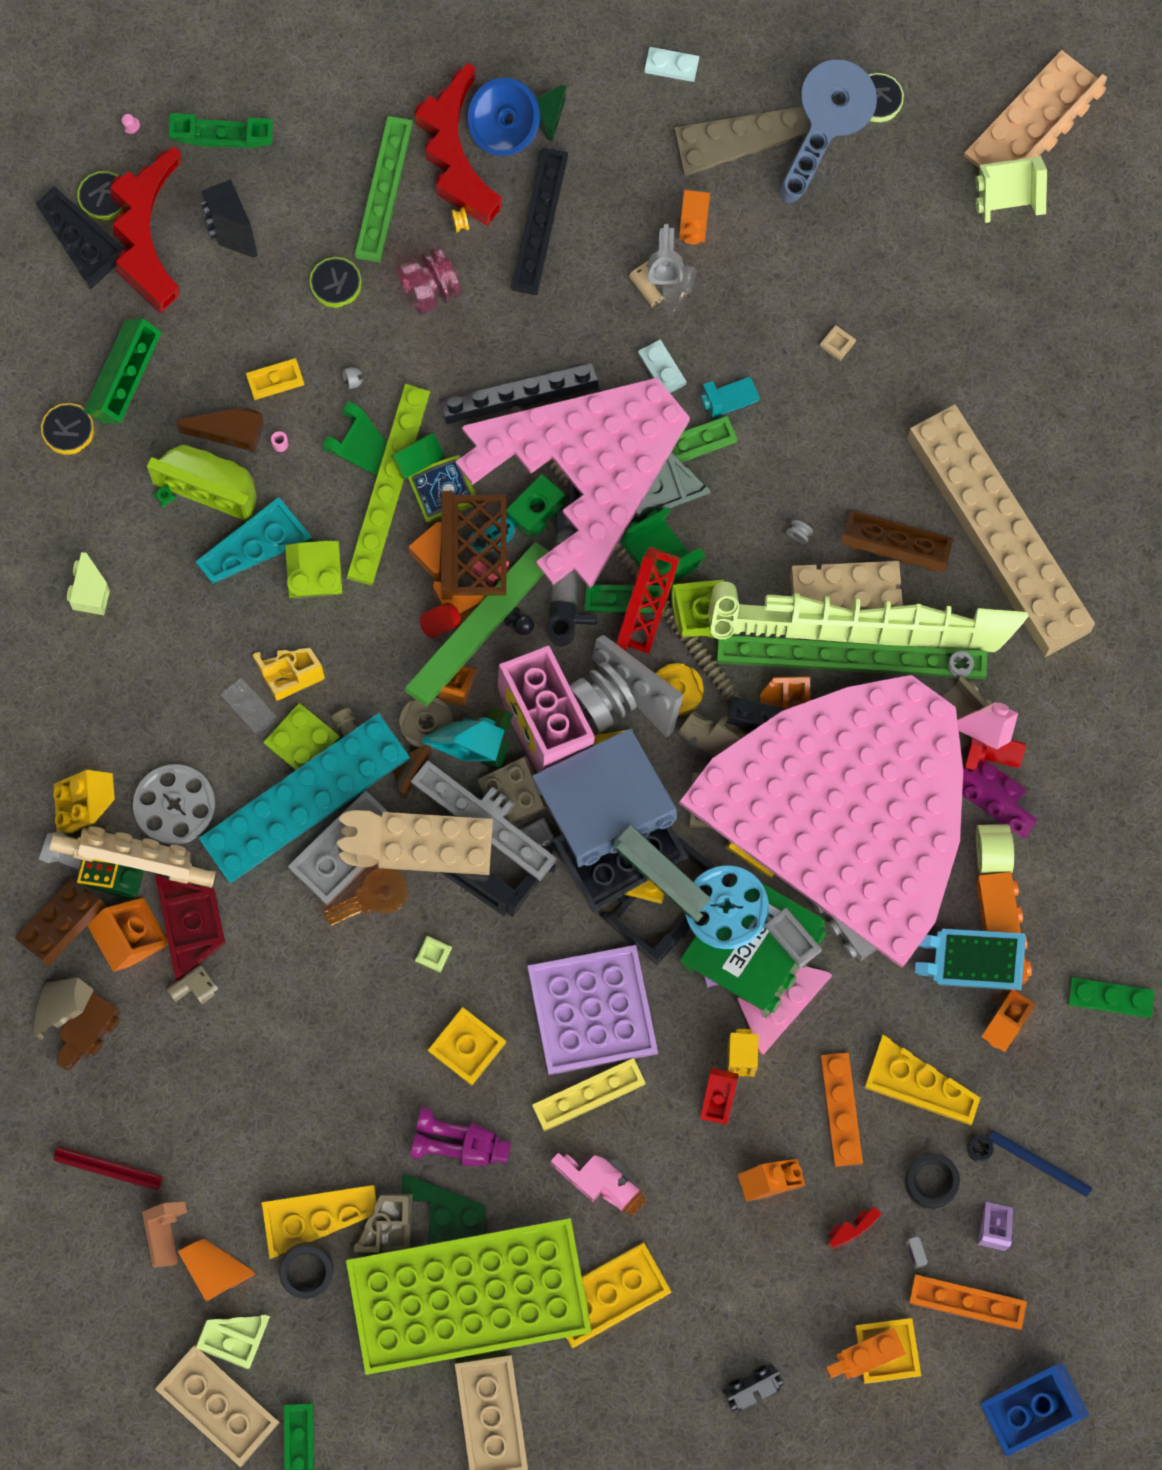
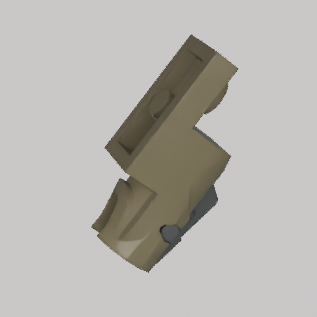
(707, 738)

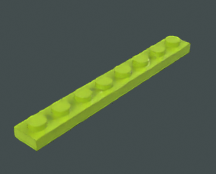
(387, 487)

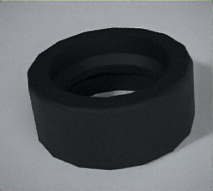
(950, 1169)
(306, 1292)

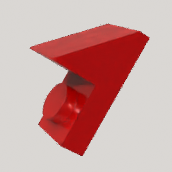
(719, 1096)

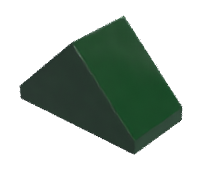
(550, 108)

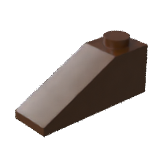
(228, 427)

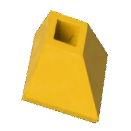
(82, 799)

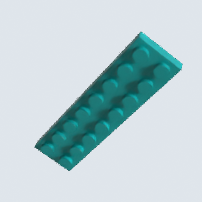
(304, 798)

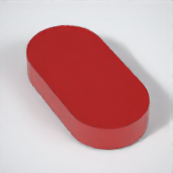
(440, 620)

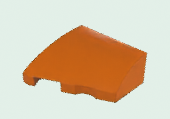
(213, 1268)

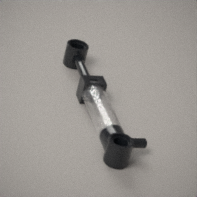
(565, 591)

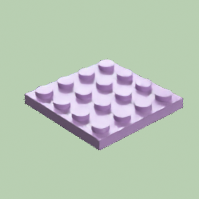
(592, 1010)

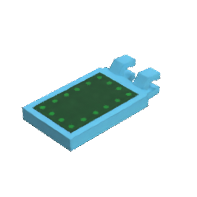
(975, 959)

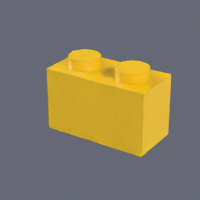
(743, 1052)

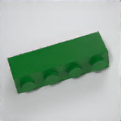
(122, 371)

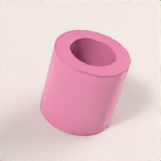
(279, 436)

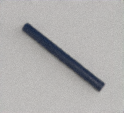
(1040, 1163)

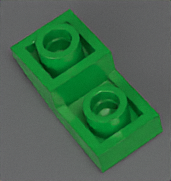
(417, 456)

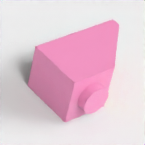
(990, 724)

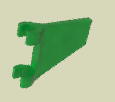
(362, 444)

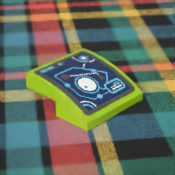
(437, 478)

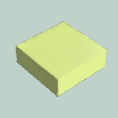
(433, 954)

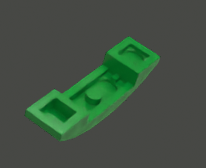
(215, 133)

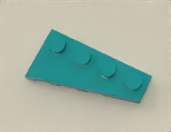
(254, 542)

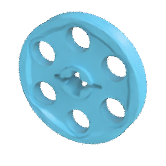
(734, 917)

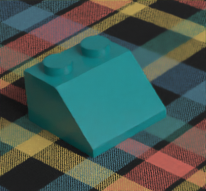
(467, 740)

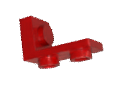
(1009, 754)

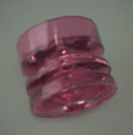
(432, 279)

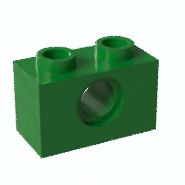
(541, 493)

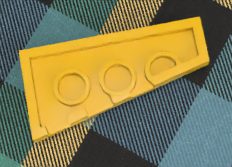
(314, 1216)

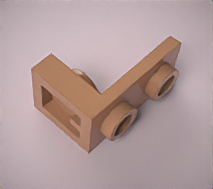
(159, 1232)

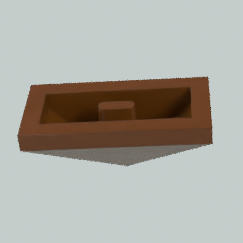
(409, 769)

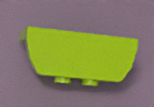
(206, 480)

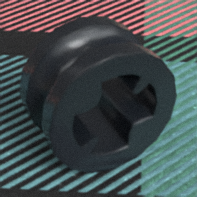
(982, 1140)

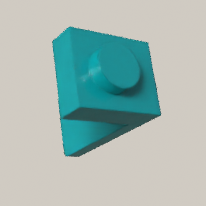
(728, 397)

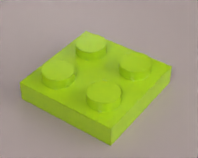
(300, 738)

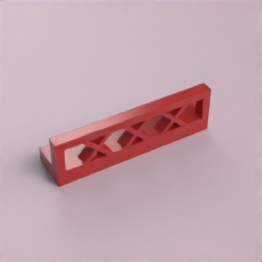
(637, 599)

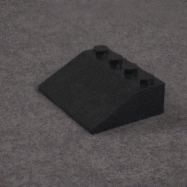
(612, 873)

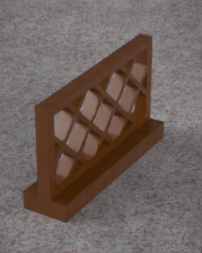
(450, 548)

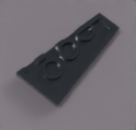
(82, 239)

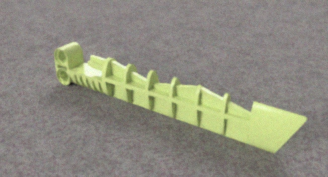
(898, 625)

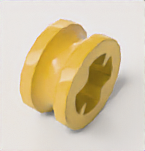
(460, 219)

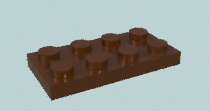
(897, 541)

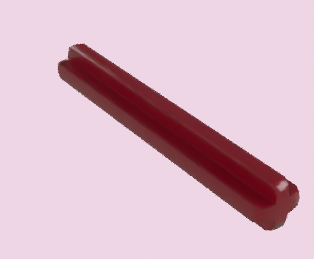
(108, 1168)

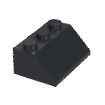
(227, 219)

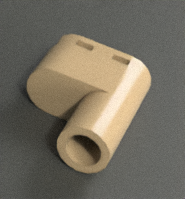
(642, 283)

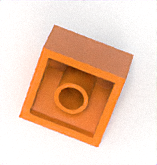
(127, 933)

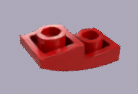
(844, 1234)

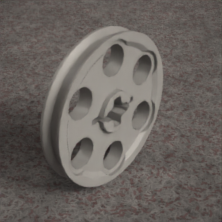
(173, 817)

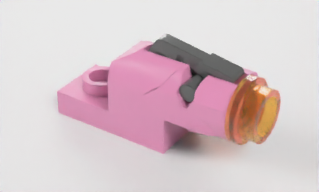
(602, 1177)

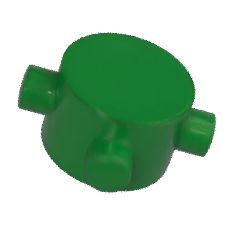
(164, 496)

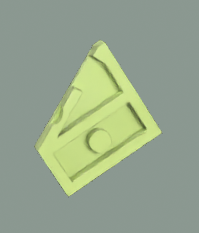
(233, 1338)

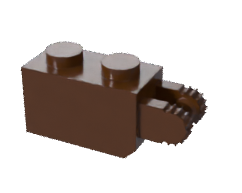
(85, 1032)

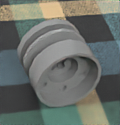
(606, 694)

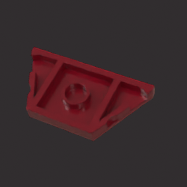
(190, 923)

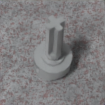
(665, 264)

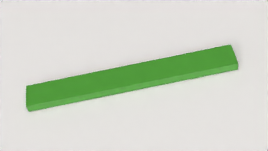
(476, 628)

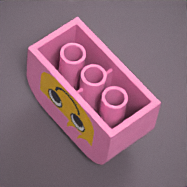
(543, 709)

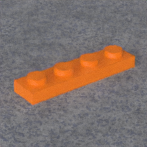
(841, 1109)
(967, 1302)

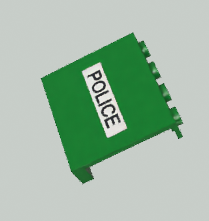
(760, 968)

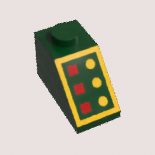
(110, 878)

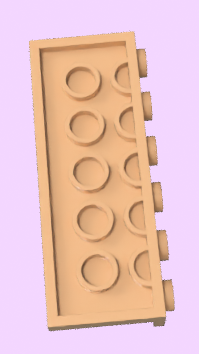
(1039, 113)

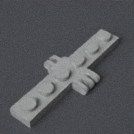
(504, 835)

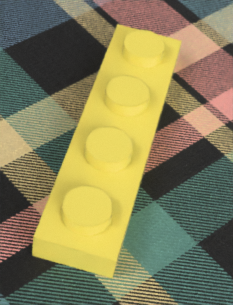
(588, 1094)

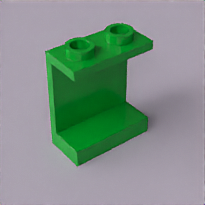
(657, 534)

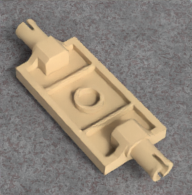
(134, 853)

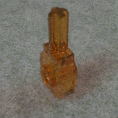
(369, 896)

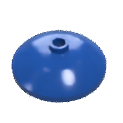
(490, 112)

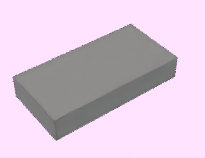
(793, 937)

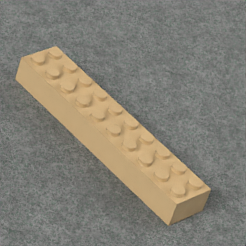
(1000, 530)

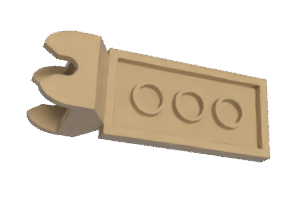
(416, 842)

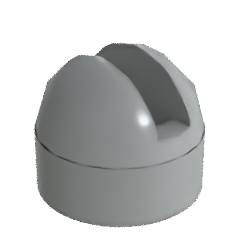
(352, 376)

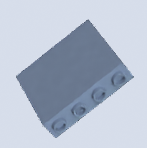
(603, 793)

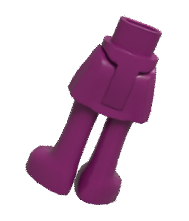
(478, 1145)

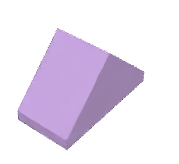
(996, 1226)

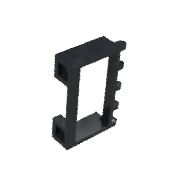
(671, 939)

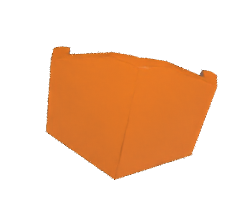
(786, 691)

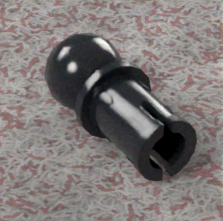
(522, 623)

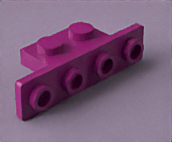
(997, 796)

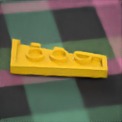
(912, 1081)

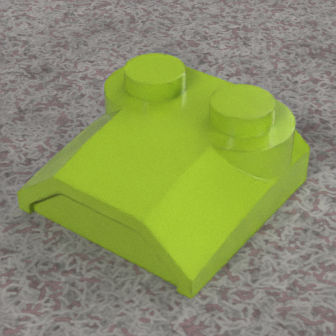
(313, 569)
(692, 606)

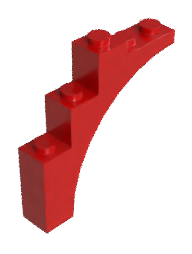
(459, 182)
(137, 198)

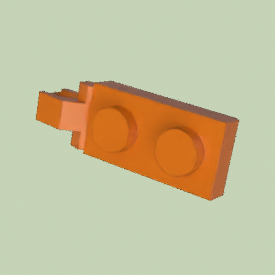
(867, 1355)

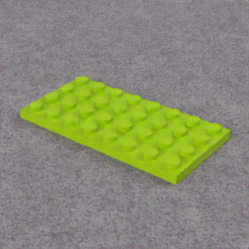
(468, 1296)

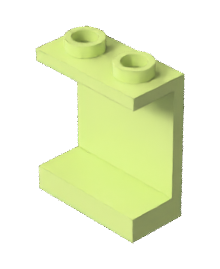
(1012, 185)

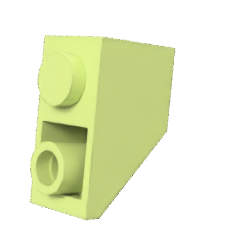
(89, 589)

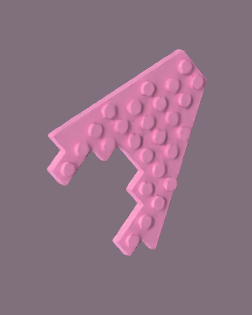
(604, 445)

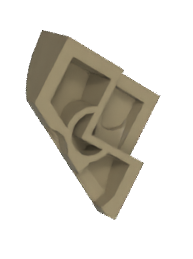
(59, 1003)
(389, 1225)

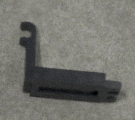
(496, 892)

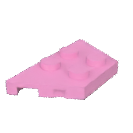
(806, 986)

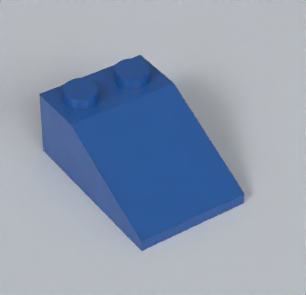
(1034, 1409)

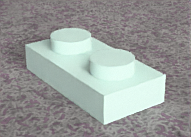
(671, 64)
(662, 366)

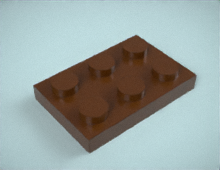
(60, 921)

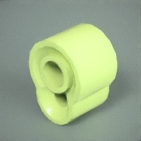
(994, 849)

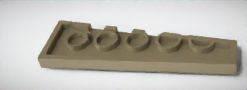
(726, 140)

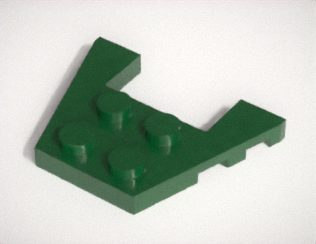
(450, 1214)

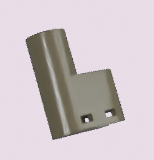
(193, 982)

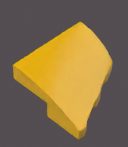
(298, 667)

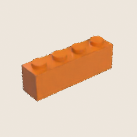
(999, 908)

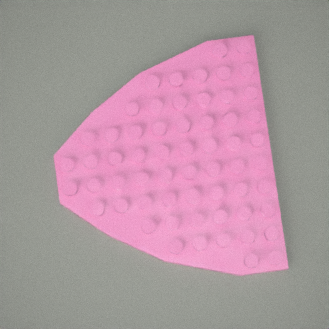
(849, 805)

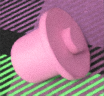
(130, 123)

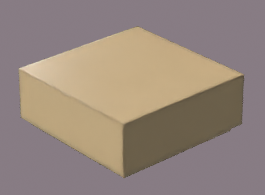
(837, 342)

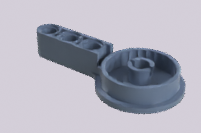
(826, 118)

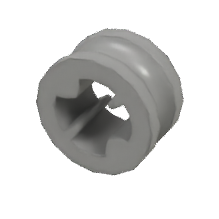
(799, 531)
(959, 656)

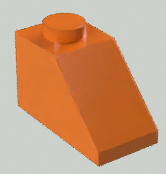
(1008, 1020)

